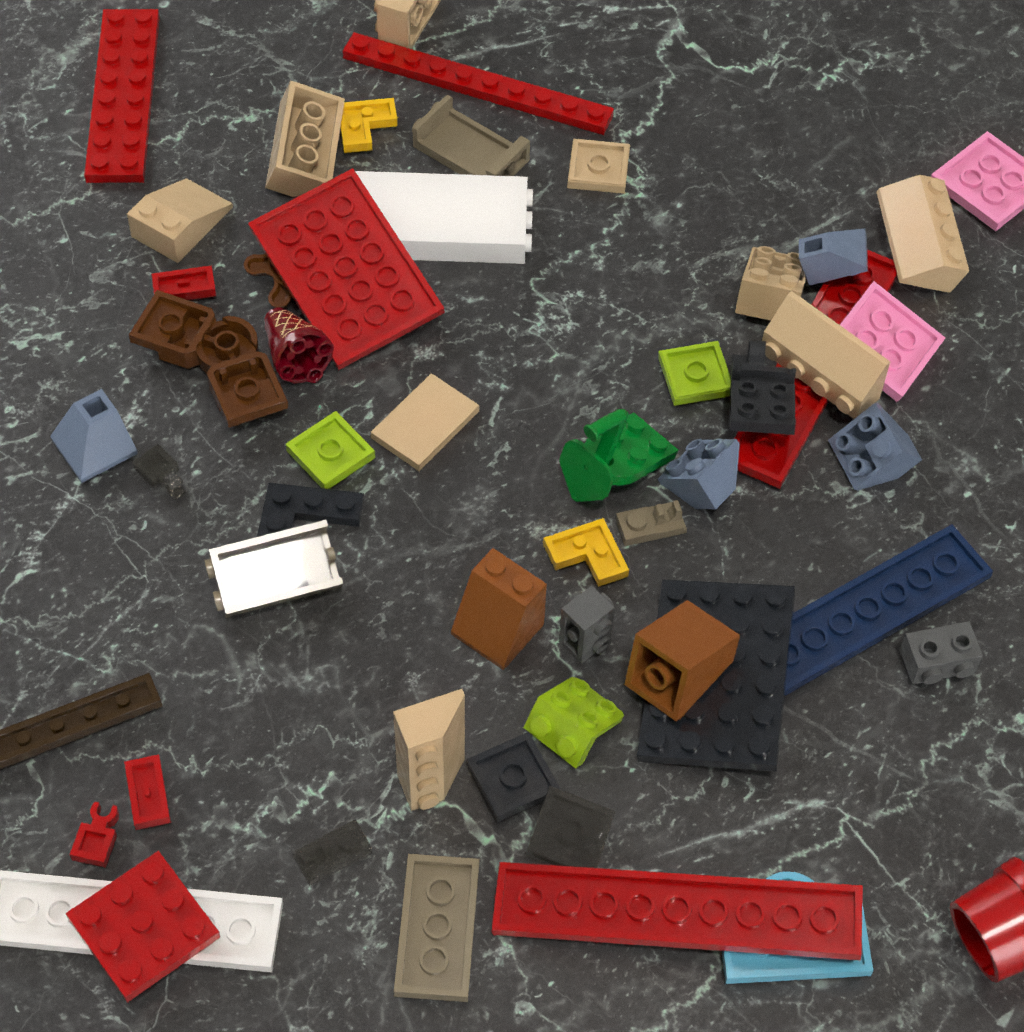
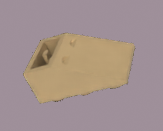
(768, 282)

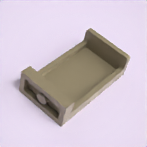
(467, 144)

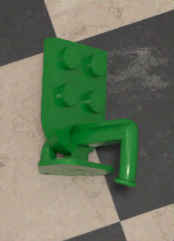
(615, 453)

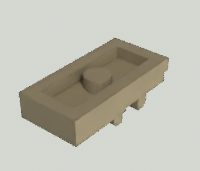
(651, 523)

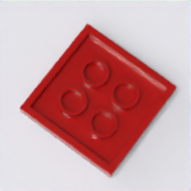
(143, 926)

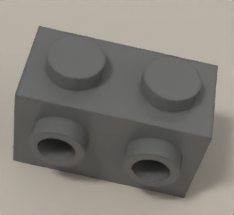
(586, 623)
(941, 653)

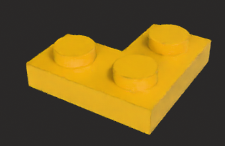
(362, 116)
(590, 544)

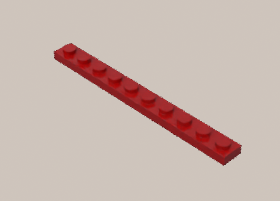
(478, 83)

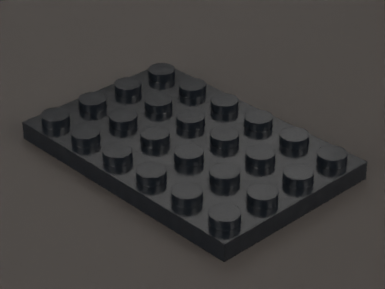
(742, 711)

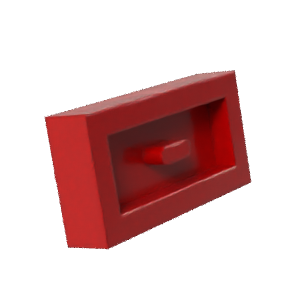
(186, 283)
(147, 792)

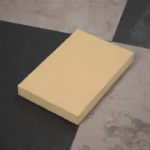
(424, 422)

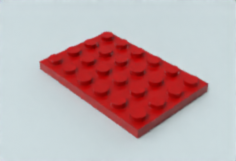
(346, 267)

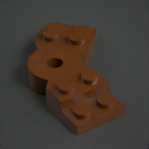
(224, 349)

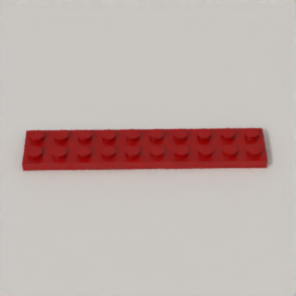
(773, 455)
(679, 910)

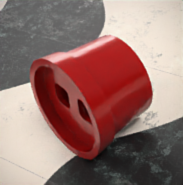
(993, 921)

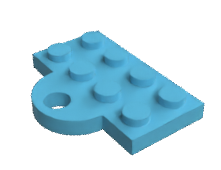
(756, 967)

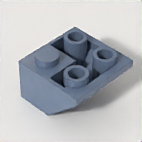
(833, 255)
(93, 436)
(874, 449)
(704, 472)

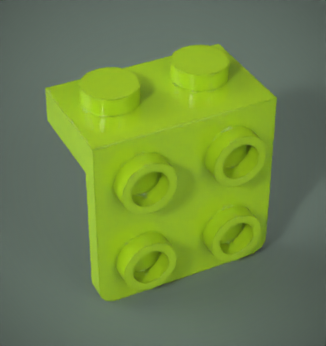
(572, 719)

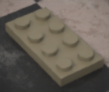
(437, 928)

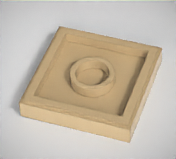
(598, 166)

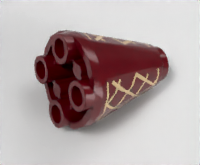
(296, 347)

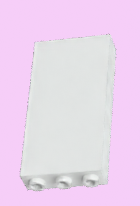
(456, 214)

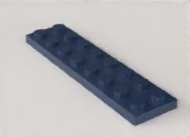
(881, 603)

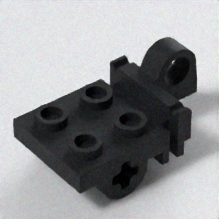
(760, 394)

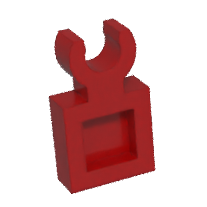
(95, 840)

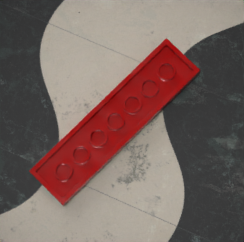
(122, 96)

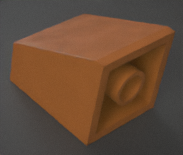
(500, 609)
(679, 658)

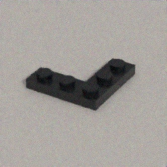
(290, 503)

